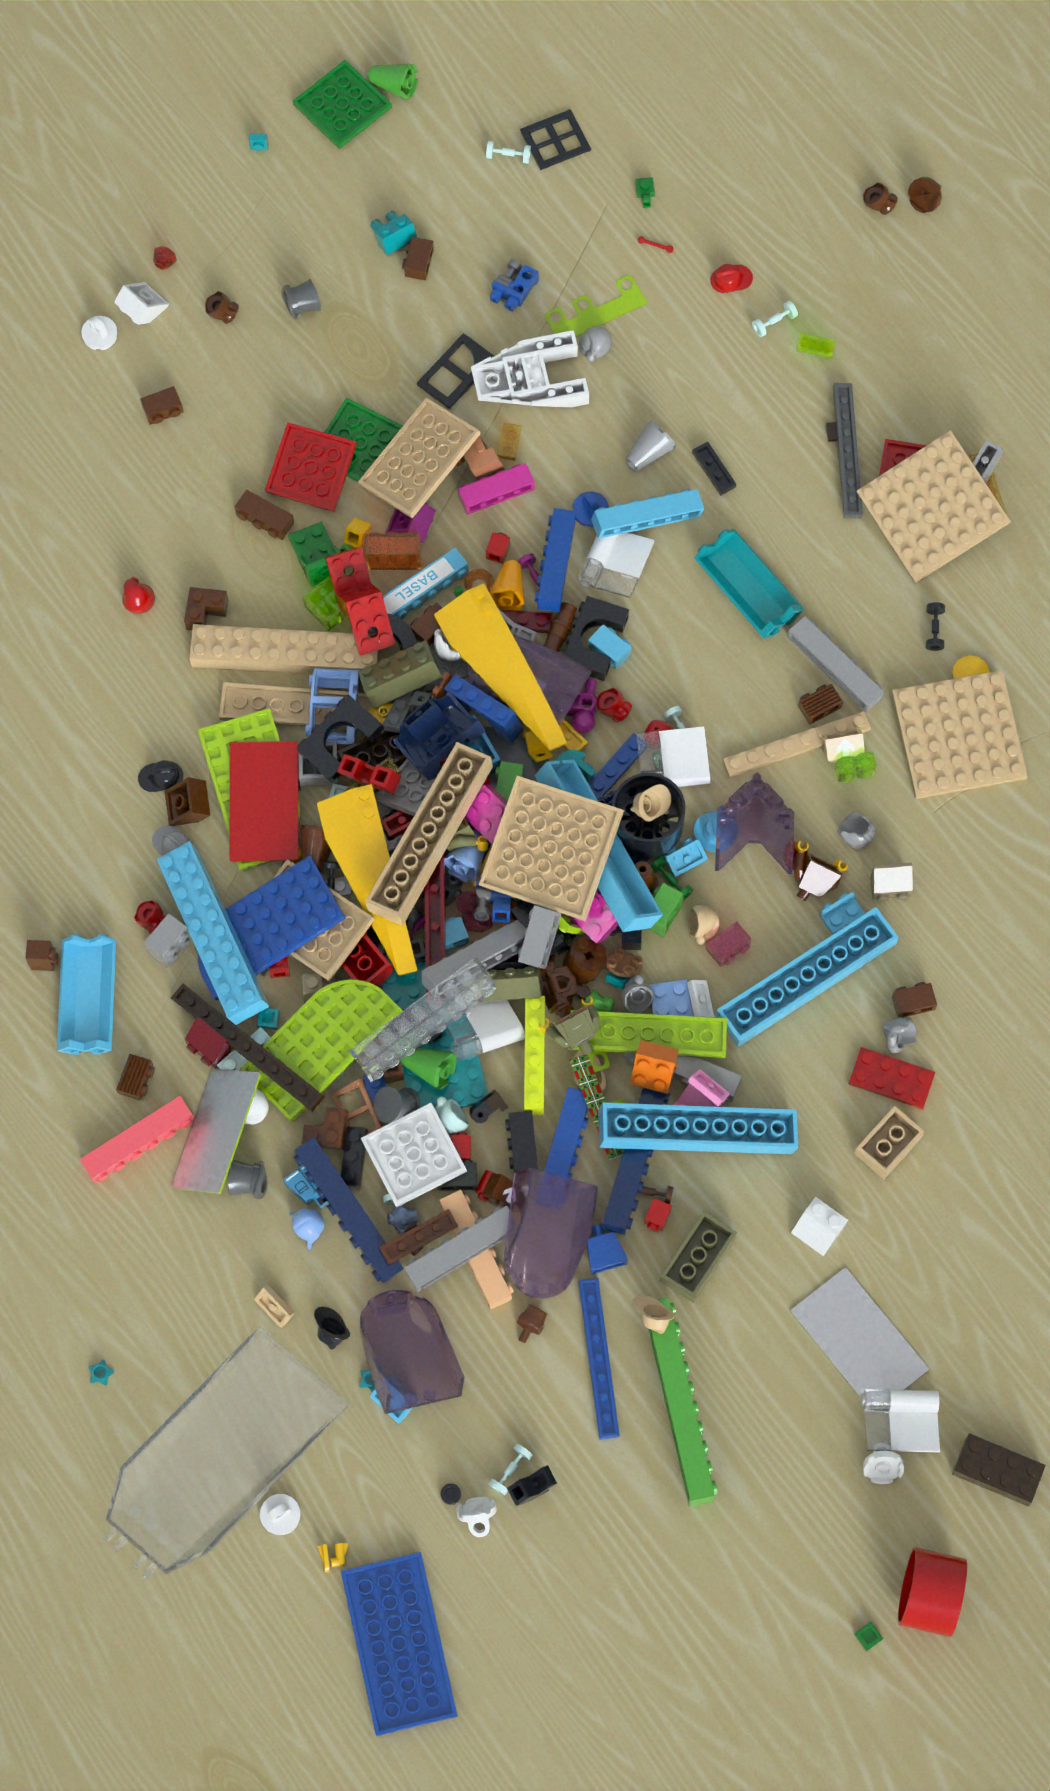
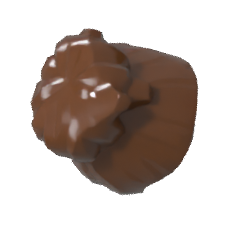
(879, 199)
(220, 307)

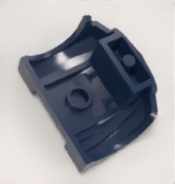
(433, 731)

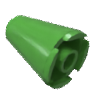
(395, 78)
(431, 1065)

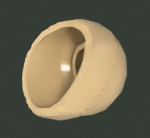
(703, 923)

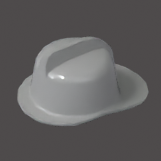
(168, 838)

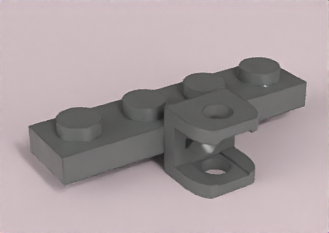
(403, 707)

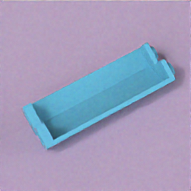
(86, 994)

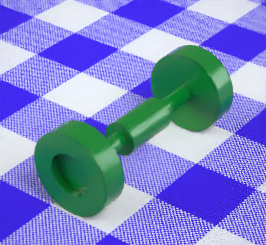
(658, 865)

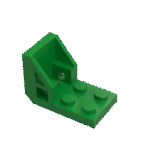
(311, 548)

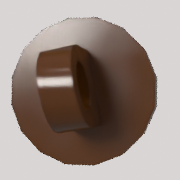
(925, 194)

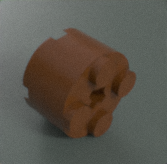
(585, 960)

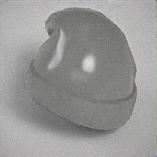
(595, 343)
(637, 995)

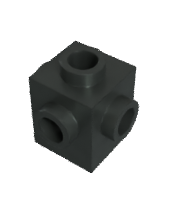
(452, 888)

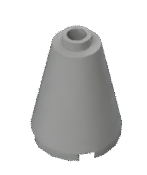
(649, 447)

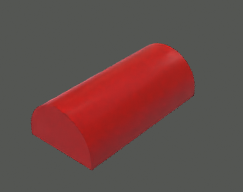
(367, 963)

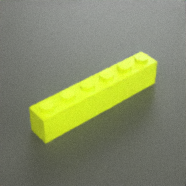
(534, 1055)

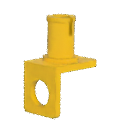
(535, 747)

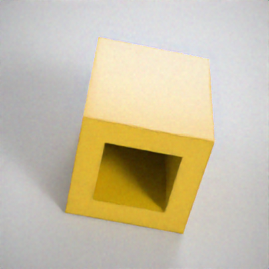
(355, 532)

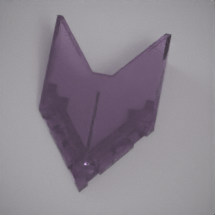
(755, 816)

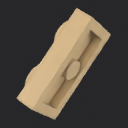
(274, 1306)

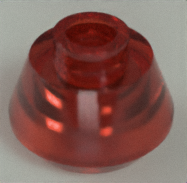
(164, 257)

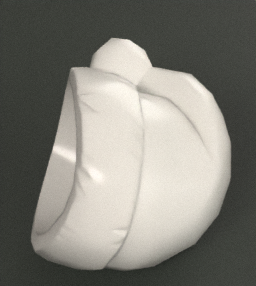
(258, 1109)

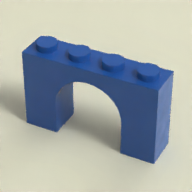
(500, 716)

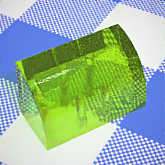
(816, 345)

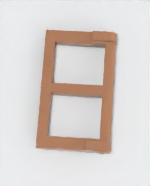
(369, 1106)

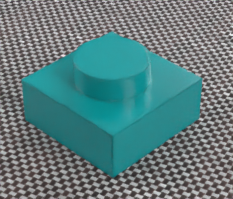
(258, 141)
(617, 981)
(268, 1018)

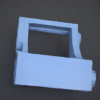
(332, 679)

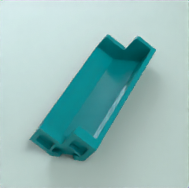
(749, 583)

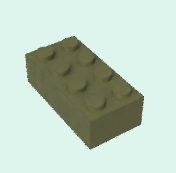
(399, 674)
(698, 1256)

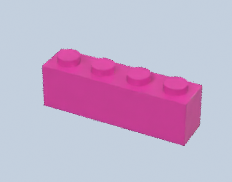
(496, 488)

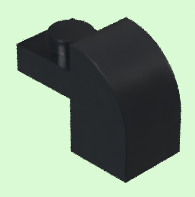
(532, 1486)

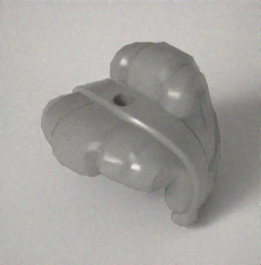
(899, 1033)

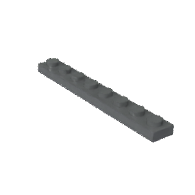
(847, 450)

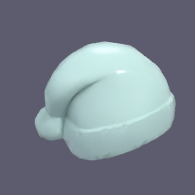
(451, 1115)

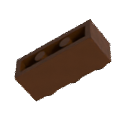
(264, 515)

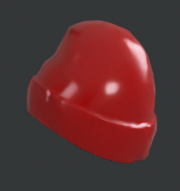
(137, 596)

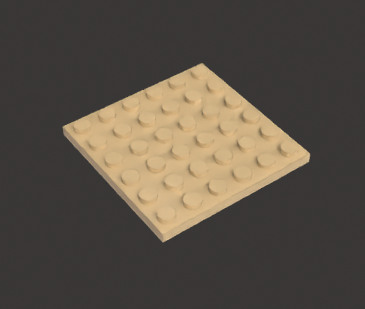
(933, 506)
(959, 734)
(551, 848)

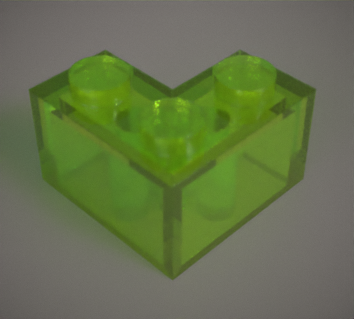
(322, 606)

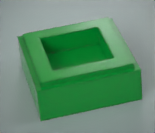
(868, 1636)

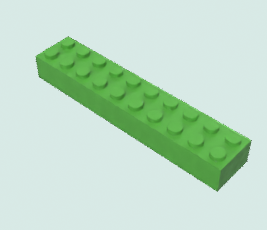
(683, 1413)

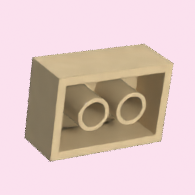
(889, 1142)

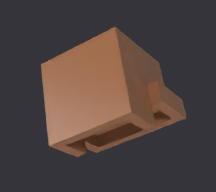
(482, 460)

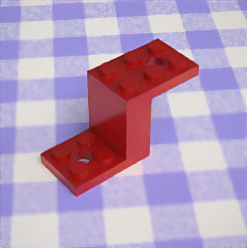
(360, 601)

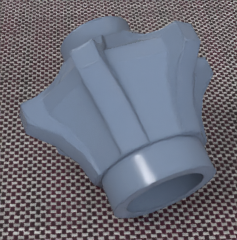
(402, 1217)

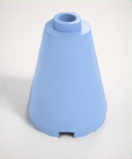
(465, 861)

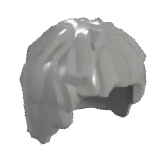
(857, 830)

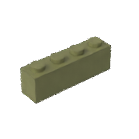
(516, 983)

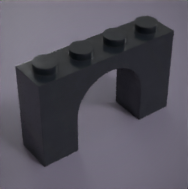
(594, 614)
(347, 713)

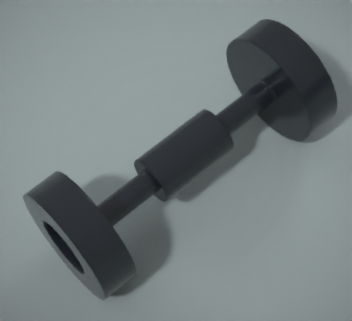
(935, 609)
(332, 865)

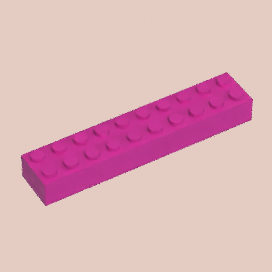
(486, 816)

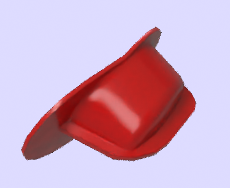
(731, 278)

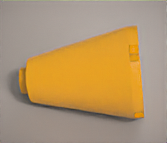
(508, 587)

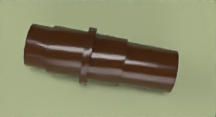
(560, 626)

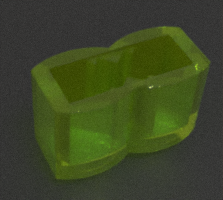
(850, 767)

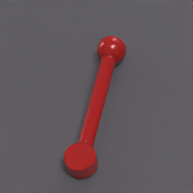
(669, 248)

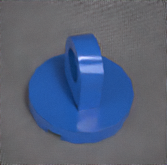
(585, 506)

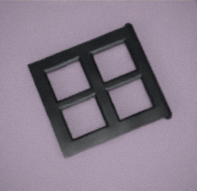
(555, 139)

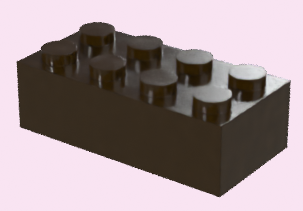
(375, 751)
(998, 1469)

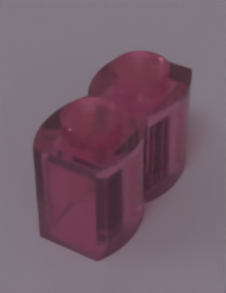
(466, 905)

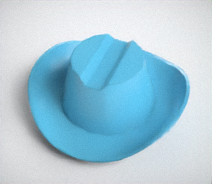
(705, 830)

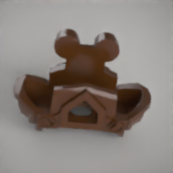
(560, 988)

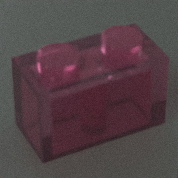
(729, 944)

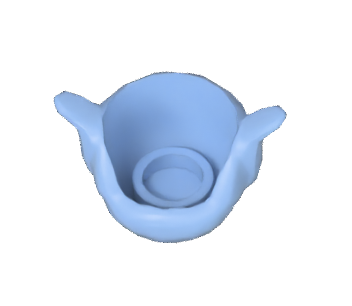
(308, 1225)

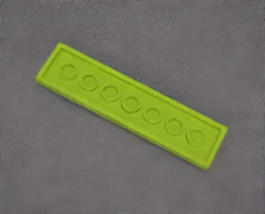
(686, 1033)

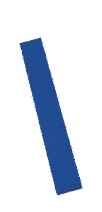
(598, 1359)

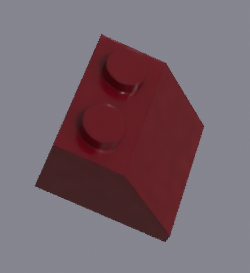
(207, 1043)

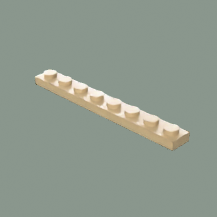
(791, 745)

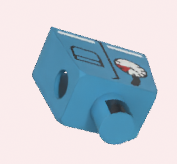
(303, 1188)

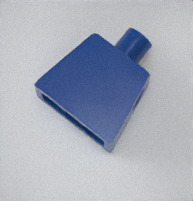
(604, 1251)

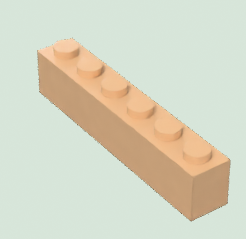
(486, 1271)

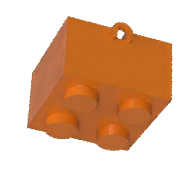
(654, 1066)

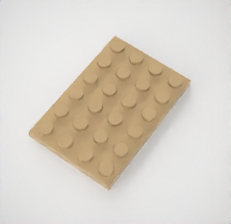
(419, 457)
(332, 947)

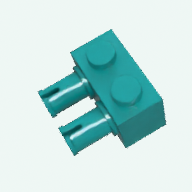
(395, 233)

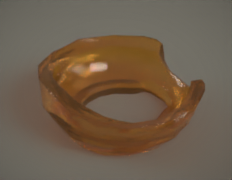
(478, 574)

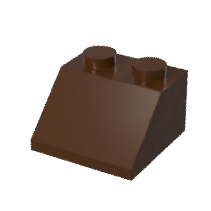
(187, 802)

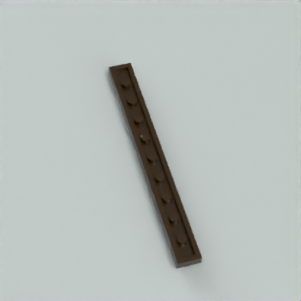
(249, 1048)

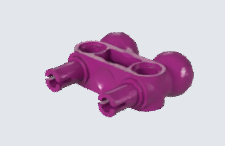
(583, 717)

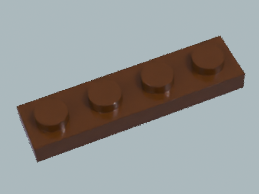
(418, 1237)

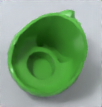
(601, 1003)

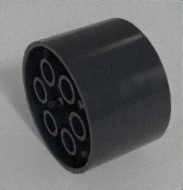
(667, 840)

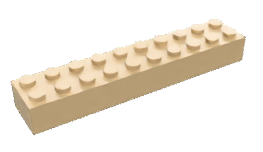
(275, 650)
(429, 834)

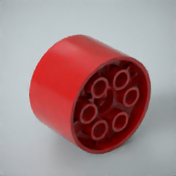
(932, 1592)

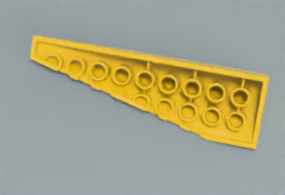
(485, 642)
(359, 845)

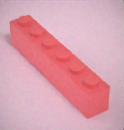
(137, 1139)

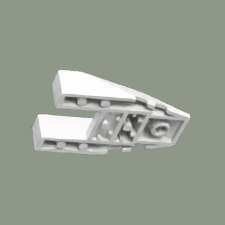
(521, 376)

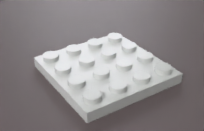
(413, 1155)

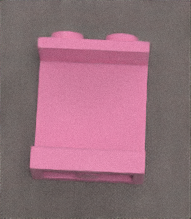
(702, 1092)

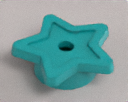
(95, 1373)
(365, 1381)

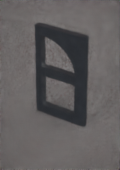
(479, 354)

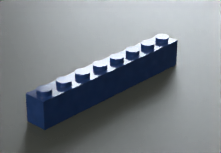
(629, 1177)
(346, 1207)

